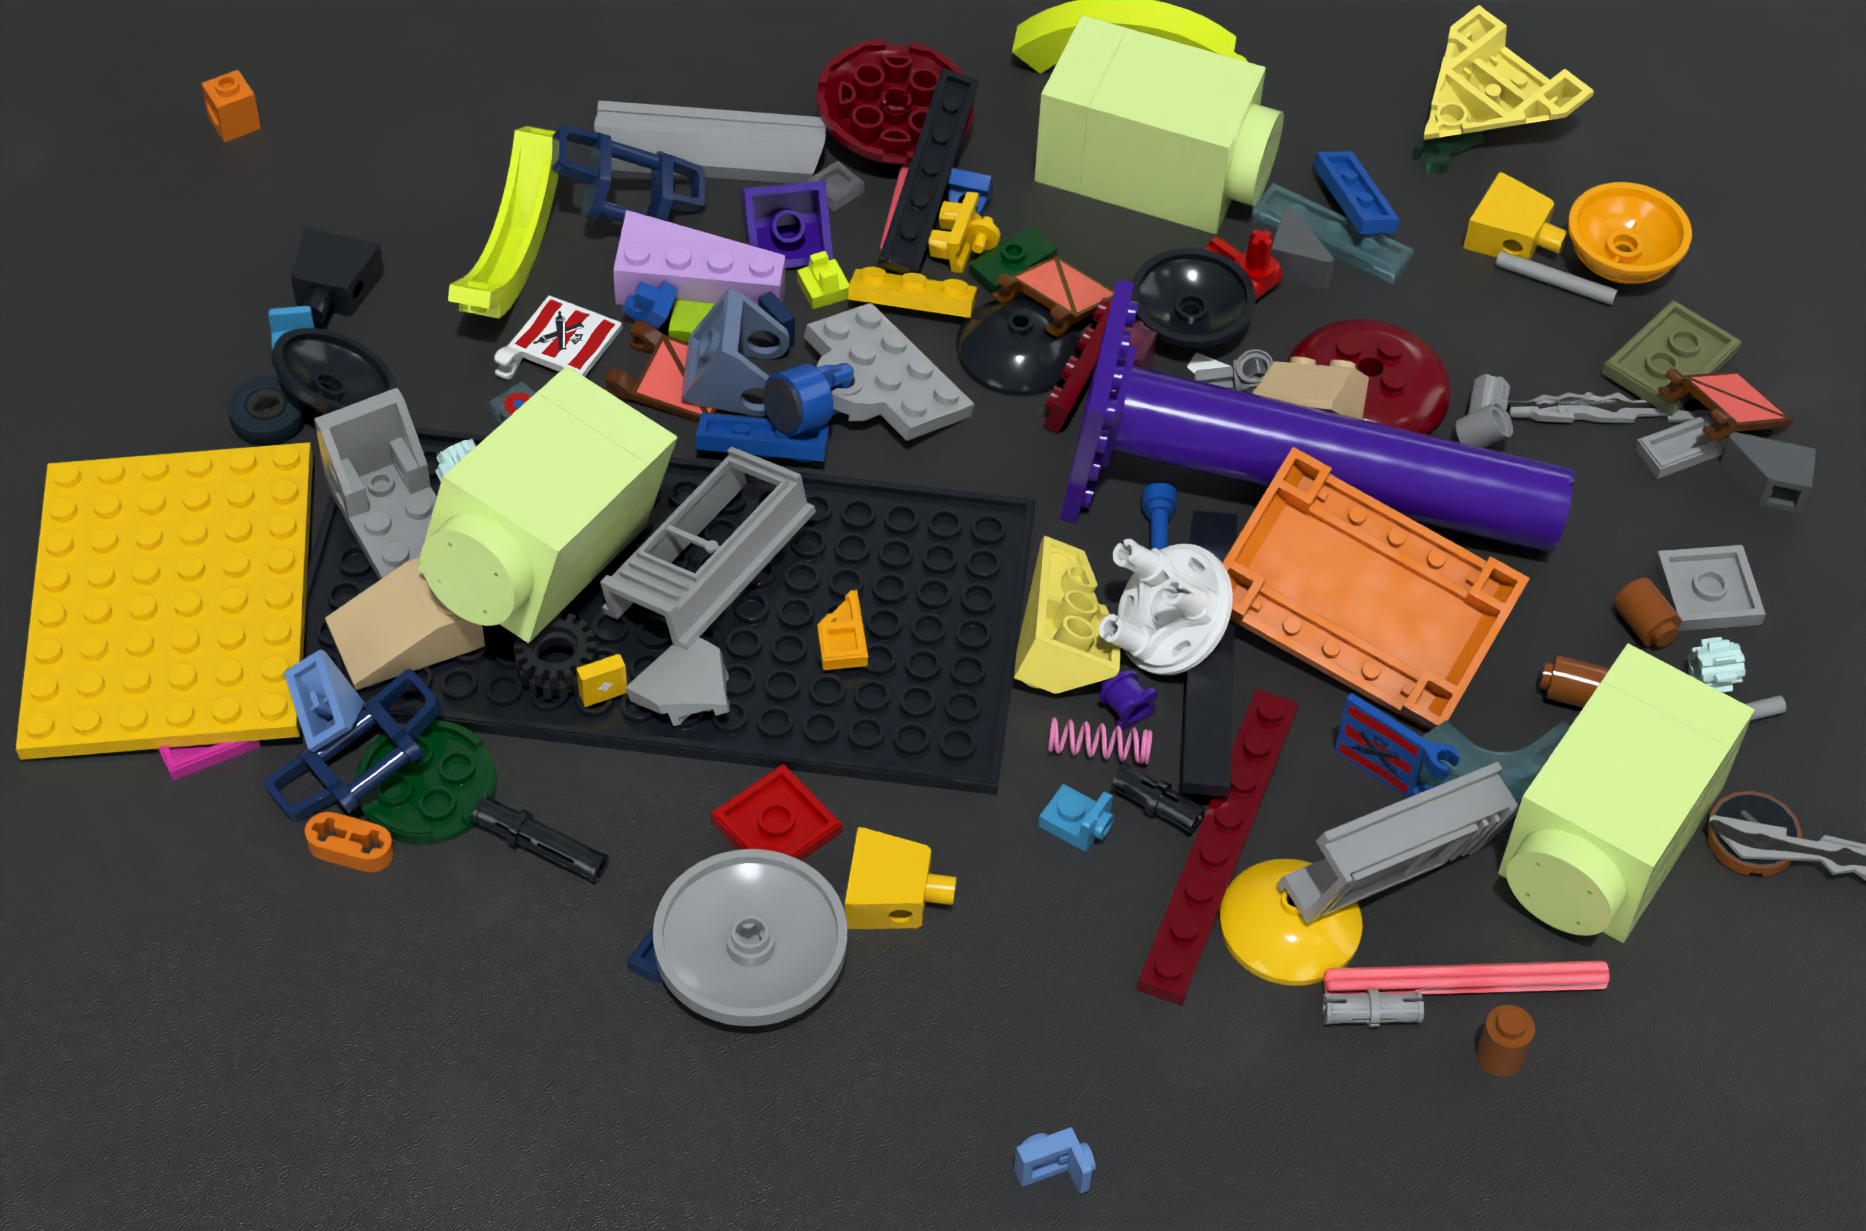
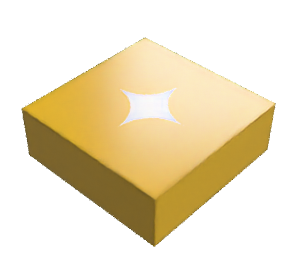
(602, 680)

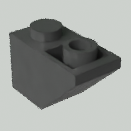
(1770, 470)

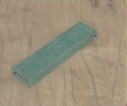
(1339, 236)

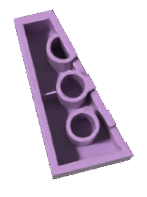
(693, 262)

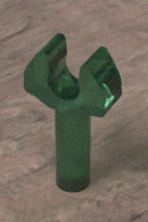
(1442, 151)

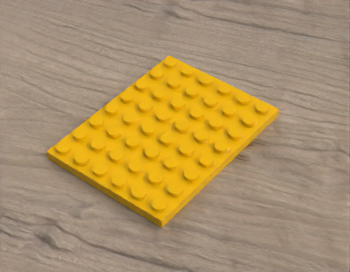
(167, 601)

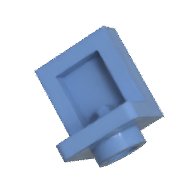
(1053, 1154)

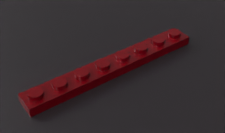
(1217, 850)

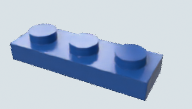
(1356, 192)
(759, 438)

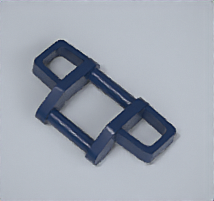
(598, 175)
(373, 713)

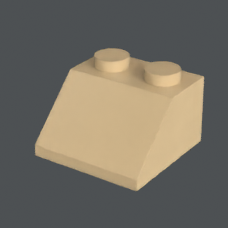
(1327, 388)

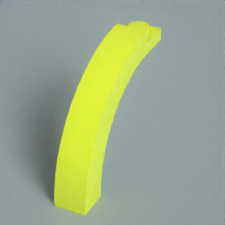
(1045, 35)
(517, 232)

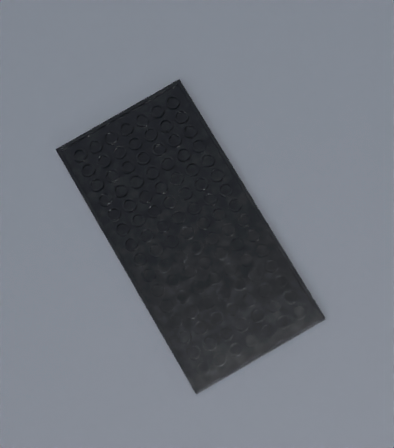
(937, 606)

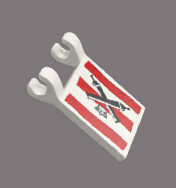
(559, 337)

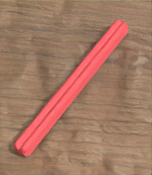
(1469, 978)

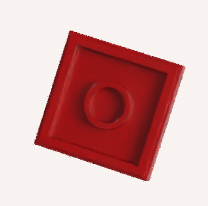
(777, 816)

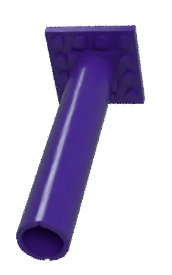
(1252, 435)

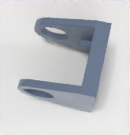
(716, 349)

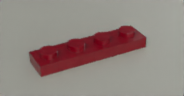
(1077, 371)

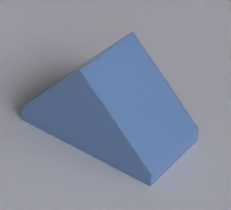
(322, 699)

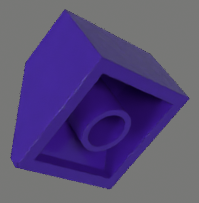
(788, 220)

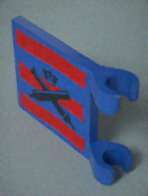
(1389, 748)

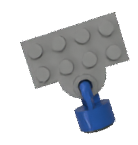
(864, 373)

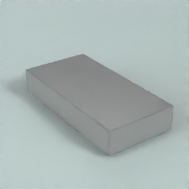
(1679, 447)

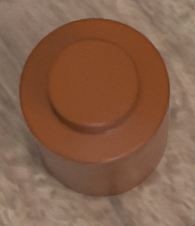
(1648, 613)
(1571, 680)
(1505, 1040)

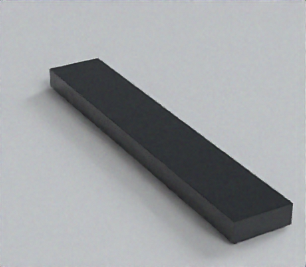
(928, 173)

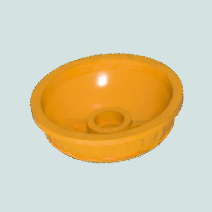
(1628, 232)

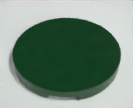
(438, 792)

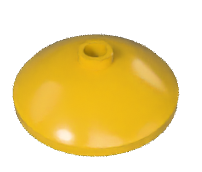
(1272, 935)

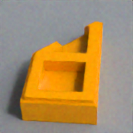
(843, 636)

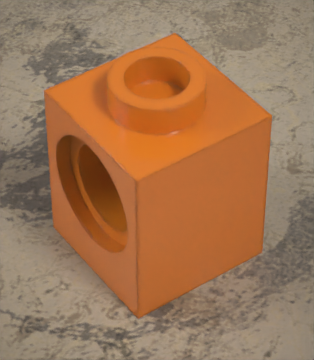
(231, 106)

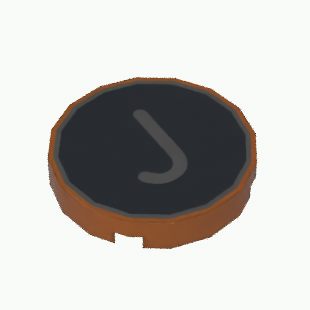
(1754, 808)

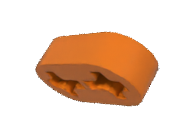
(348, 844)

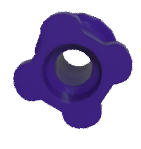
(1128, 698)

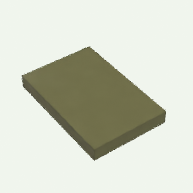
(1670, 341)

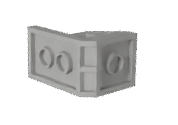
(378, 477)

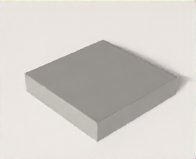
(1710, 587)

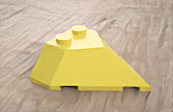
(1492, 87)

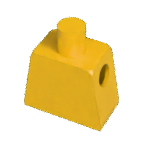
(1513, 221)
(892, 883)

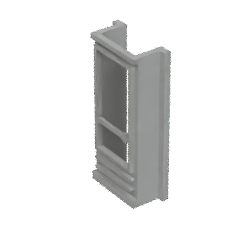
(698, 598)
(1402, 842)

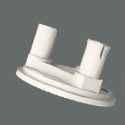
(1170, 607)

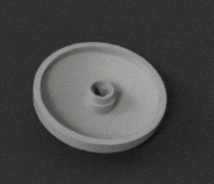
(750, 937)

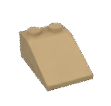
(398, 628)

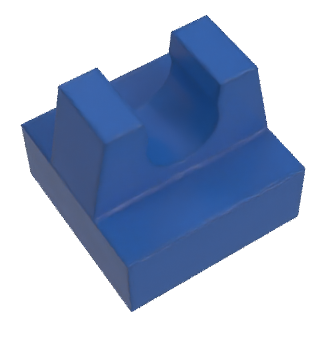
(966, 181)
(650, 303)

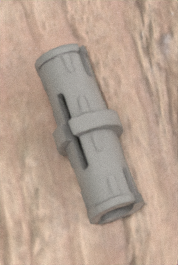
(1372, 1008)

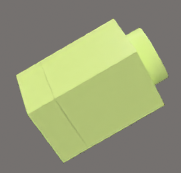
(1155, 126)
(543, 505)
(1622, 796)

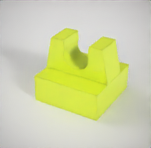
(822, 281)

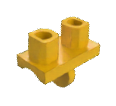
(968, 233)

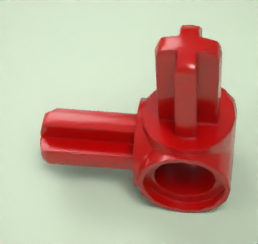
(1256, 261)

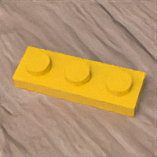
(912, 292)

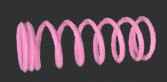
(1140, 758)

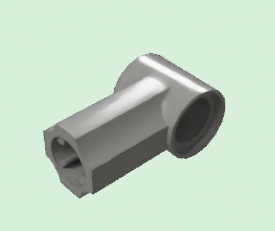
(1487, 414)

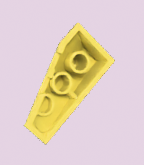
(1061, 624)

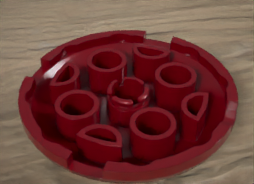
(879, 98)
(1405, 374)

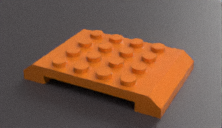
(1367, 592)

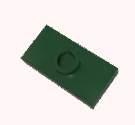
(1011, 257)

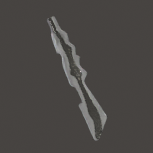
(1589, 407)
(1770, 842)

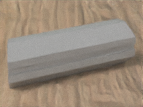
(721, 141)

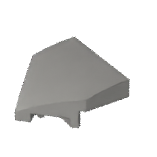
(683, 682)

